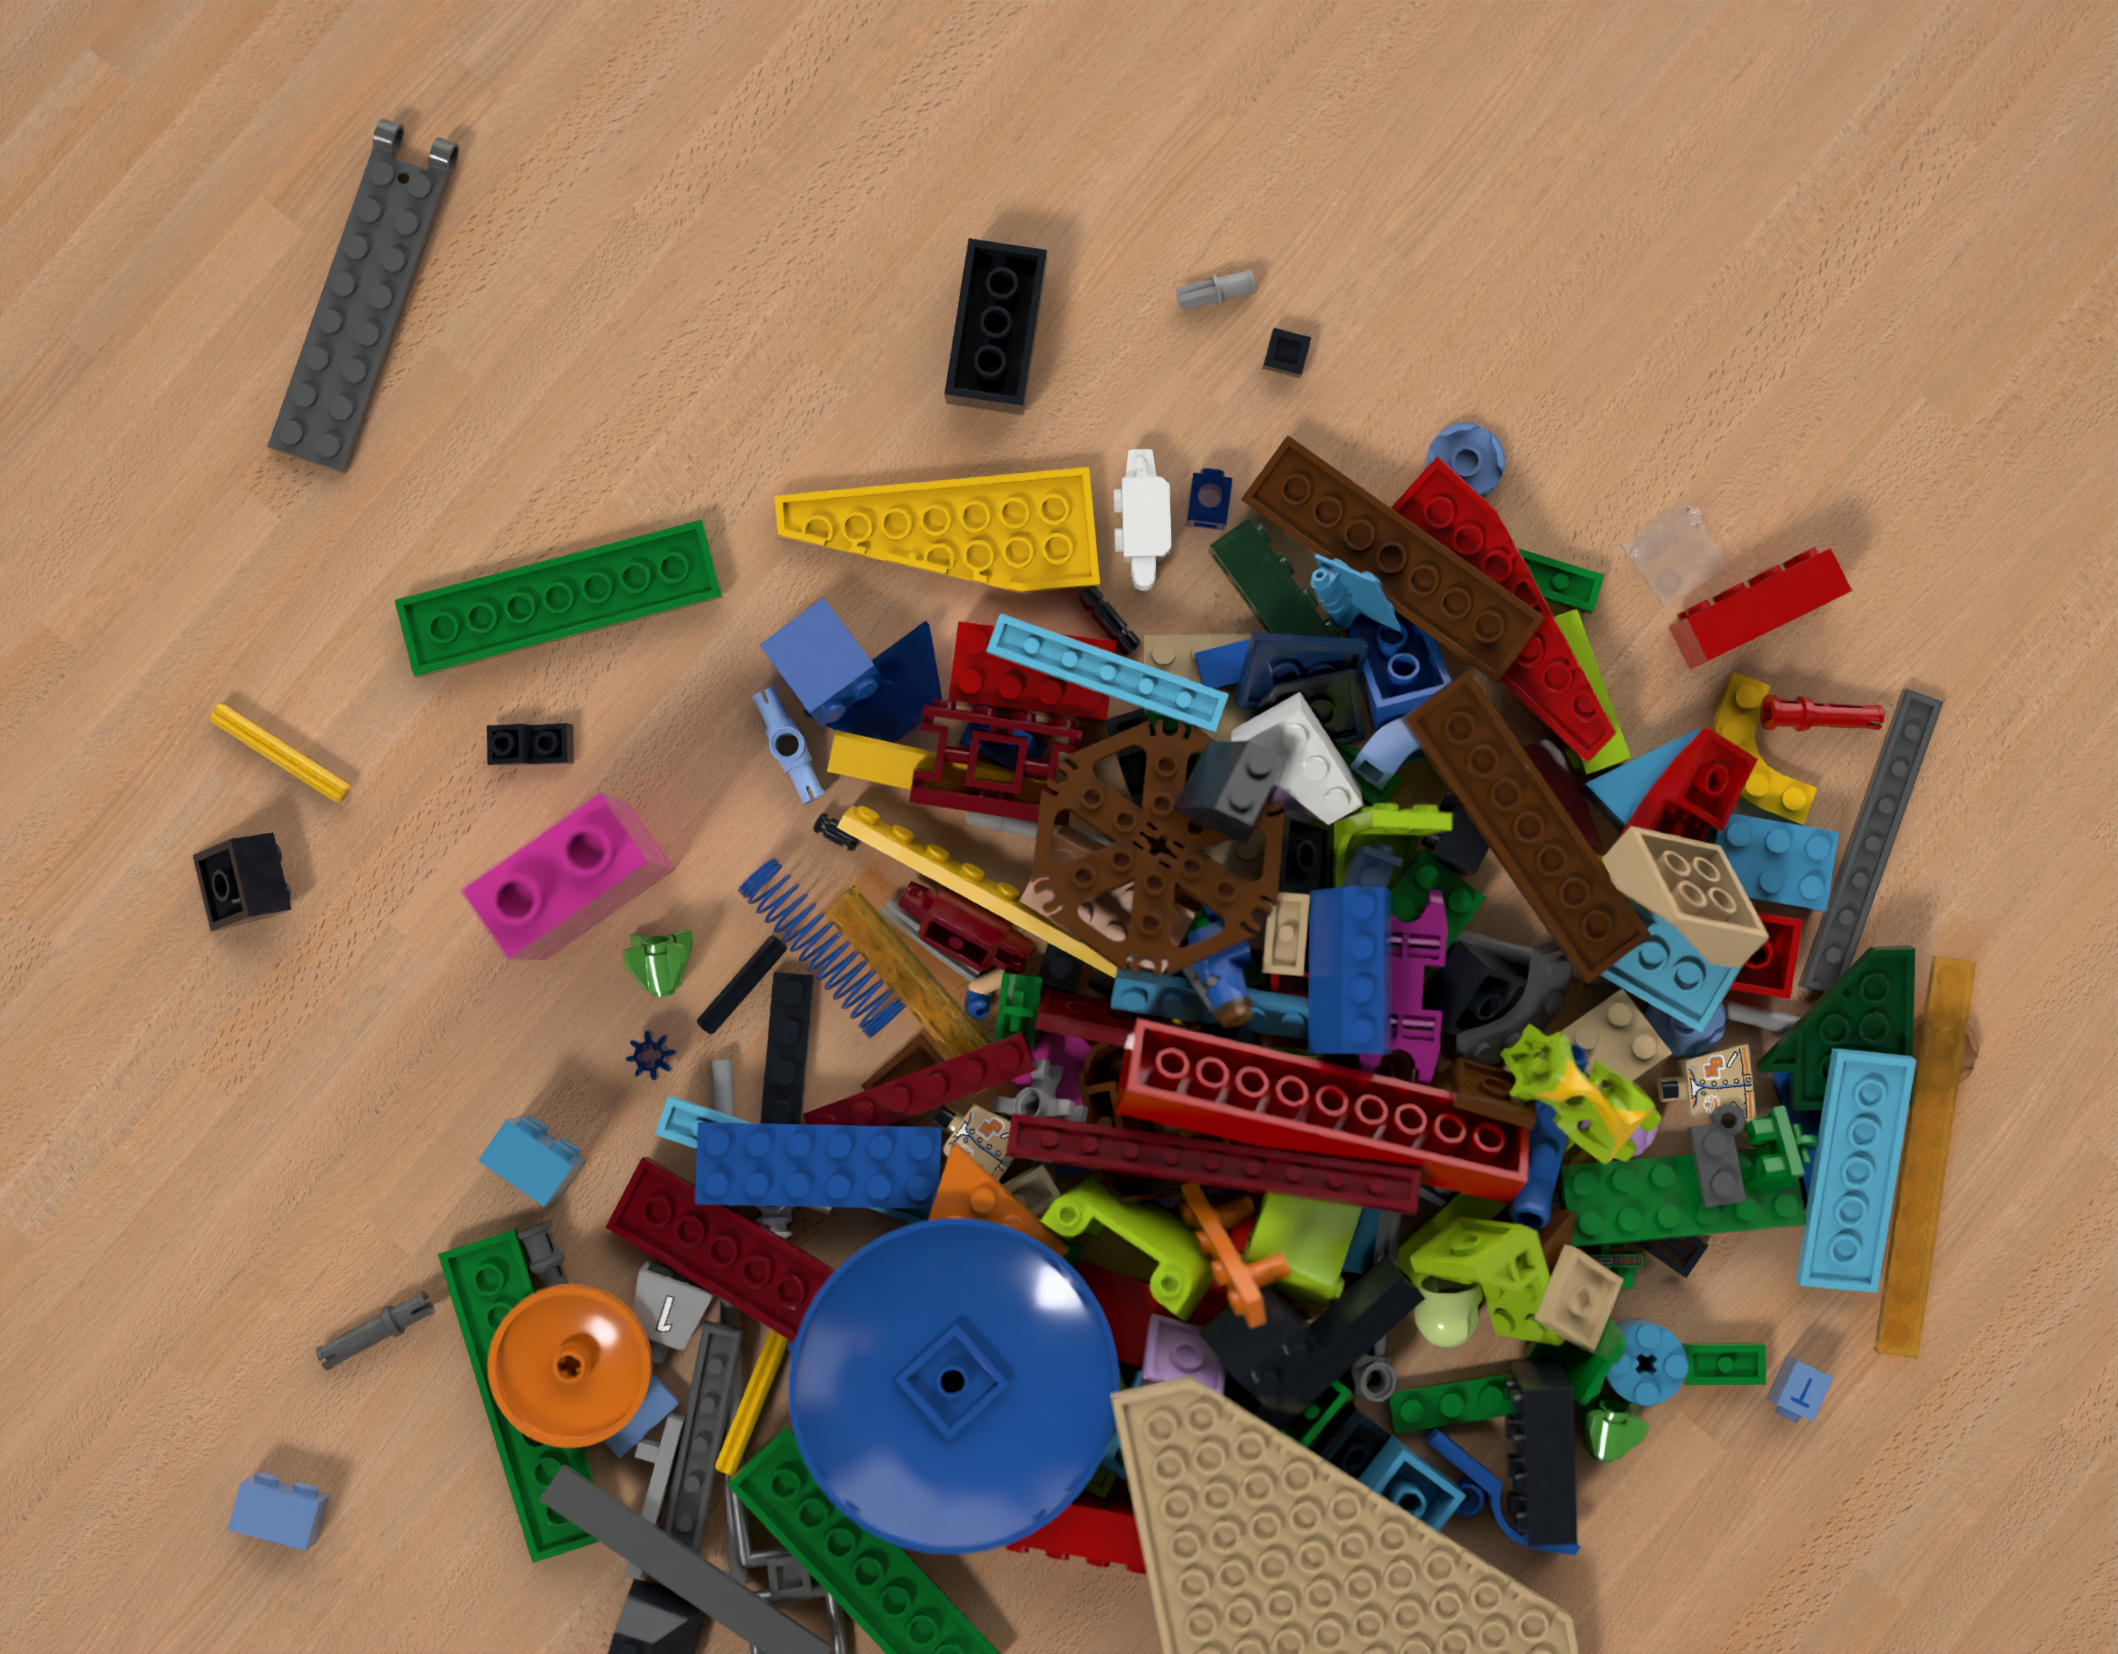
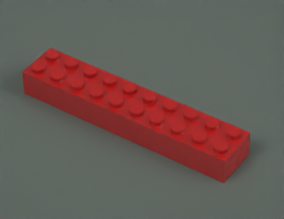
(1317, 1110)

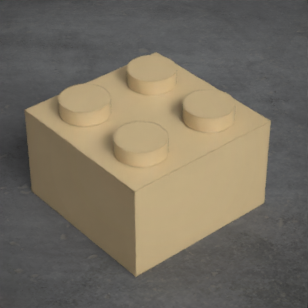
(1618, 1038)

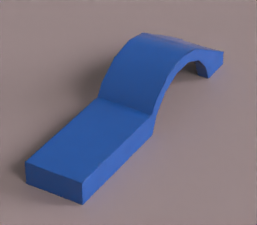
(1487, 1481)

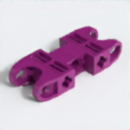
(1407, 989)

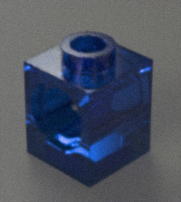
(1203, 516)

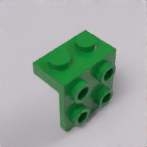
(1584, 1368)

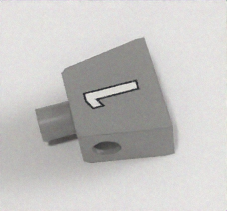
(668, 1307)

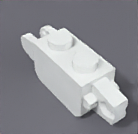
(1145, 518)

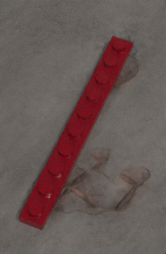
(1214, 1163)

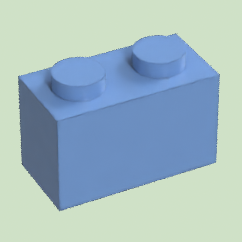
(278, 1511)

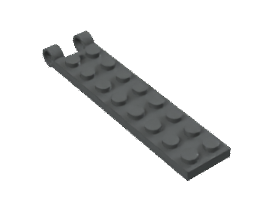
(362, 301)

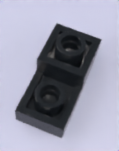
(530, 744)

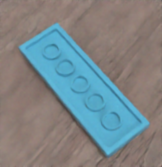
(1855, 1170)

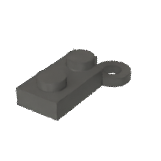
(1717, 1158)

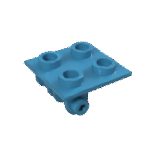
(1349, 593)

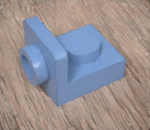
(1371, 866)

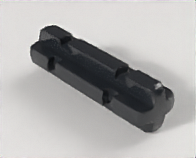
(1109, 620)

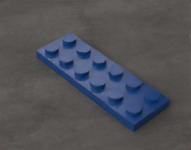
(817, 1165)

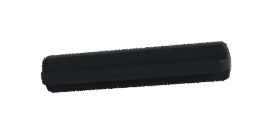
(741, 984)

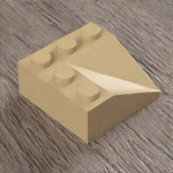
(1692, 889)

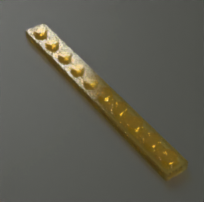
(1925, 1157)

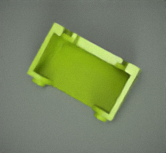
(1312, 1240)
(1183, 1270)

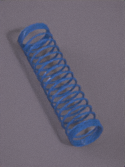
(750, 888)

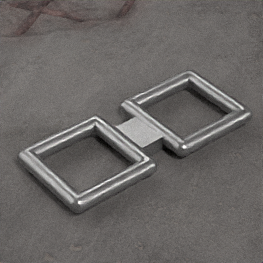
(787, 1576)

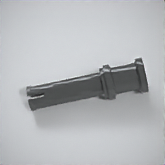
(544, 1254)

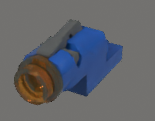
(1221, 977)

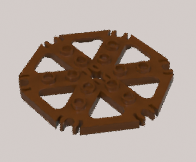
(1125, 863)

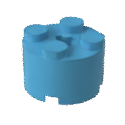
(1664, 1366)

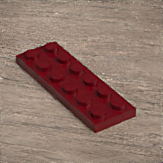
(718, 1248)

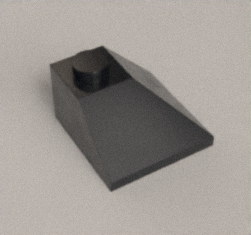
(657, 1622)

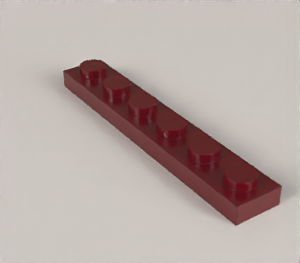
(931, 1086)

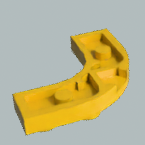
(1766, 788)

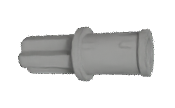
(1215, 290)

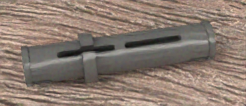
(390, 1322)

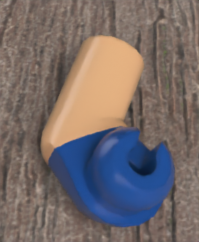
(980, 992)

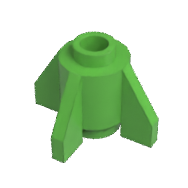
(658, 960)
(1611, 1428)

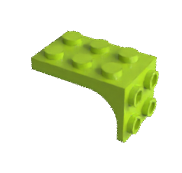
(1386, 826)

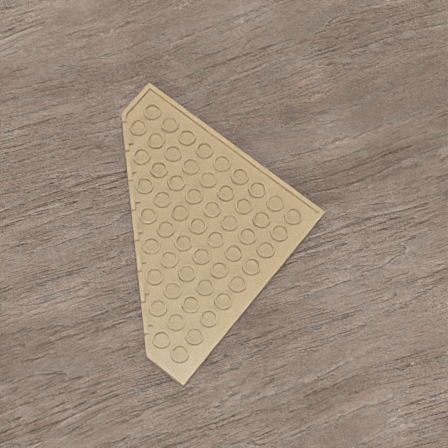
(1288, 1555)

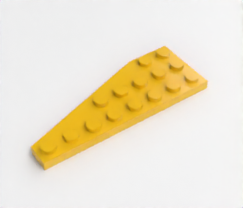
(989, 530)

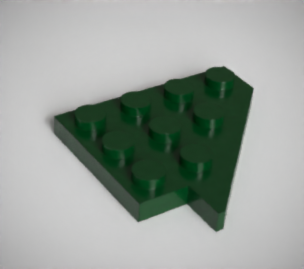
(1861, 1011)

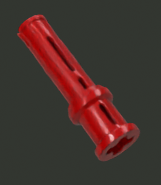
(1804, 714)

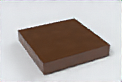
(1486, 1092)

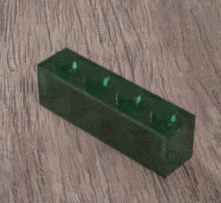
(1267, 583)

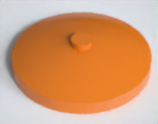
(570, 1365)

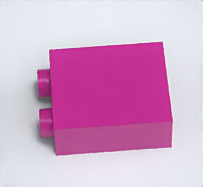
(567, 879)

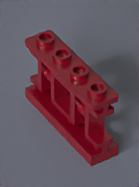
(990, 798)

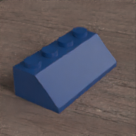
(1350, 971)

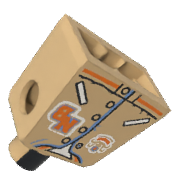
(1711, 1081)
(979, 1134)

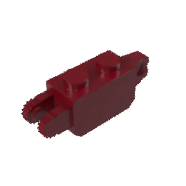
(966, 929)

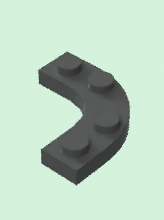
(1538, 1005)

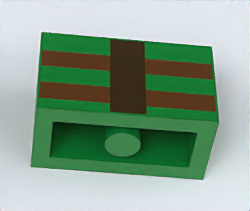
(1320, 1416)

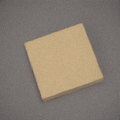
(1579, 1299)

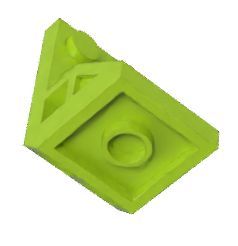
(1504, 1261)

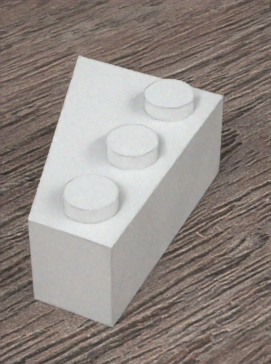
(1313, 765)

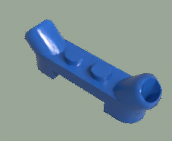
(1546, 1148)

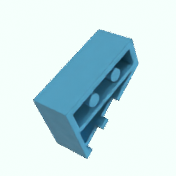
(1624, 787)

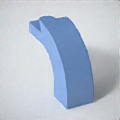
(1386, 753)

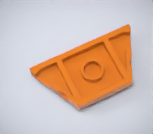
(973, 1193)

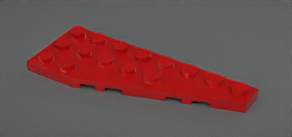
(1547, 670)

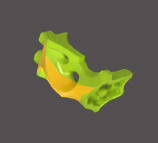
(1559, 1083)

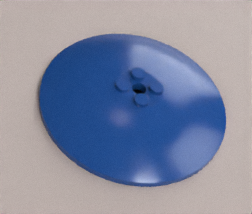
(966, 1463)

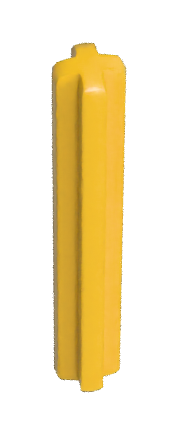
(279, 753)
(751, 1403)

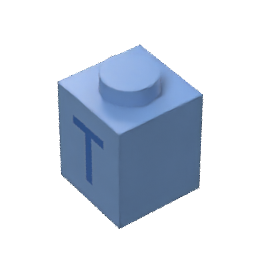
(1798, 1390)

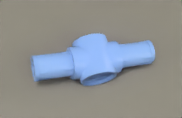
(778, 727)

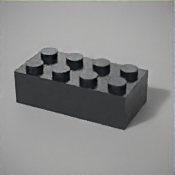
(996, 326)
(1541, 1452)

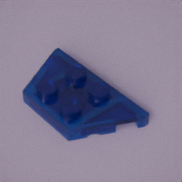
(898, 702)

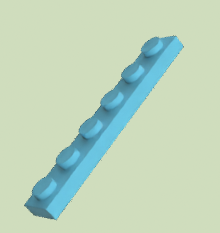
(1107, 673)

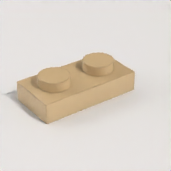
(1286, 935)

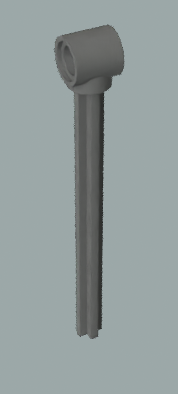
(1383, 1375)

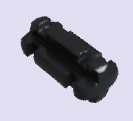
(834, 834)

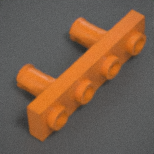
(1227, 1266)

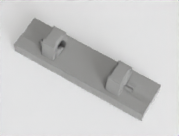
(664, 1456)

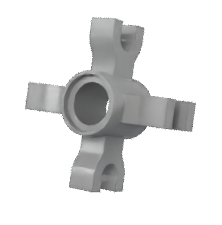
(1040, 1097)

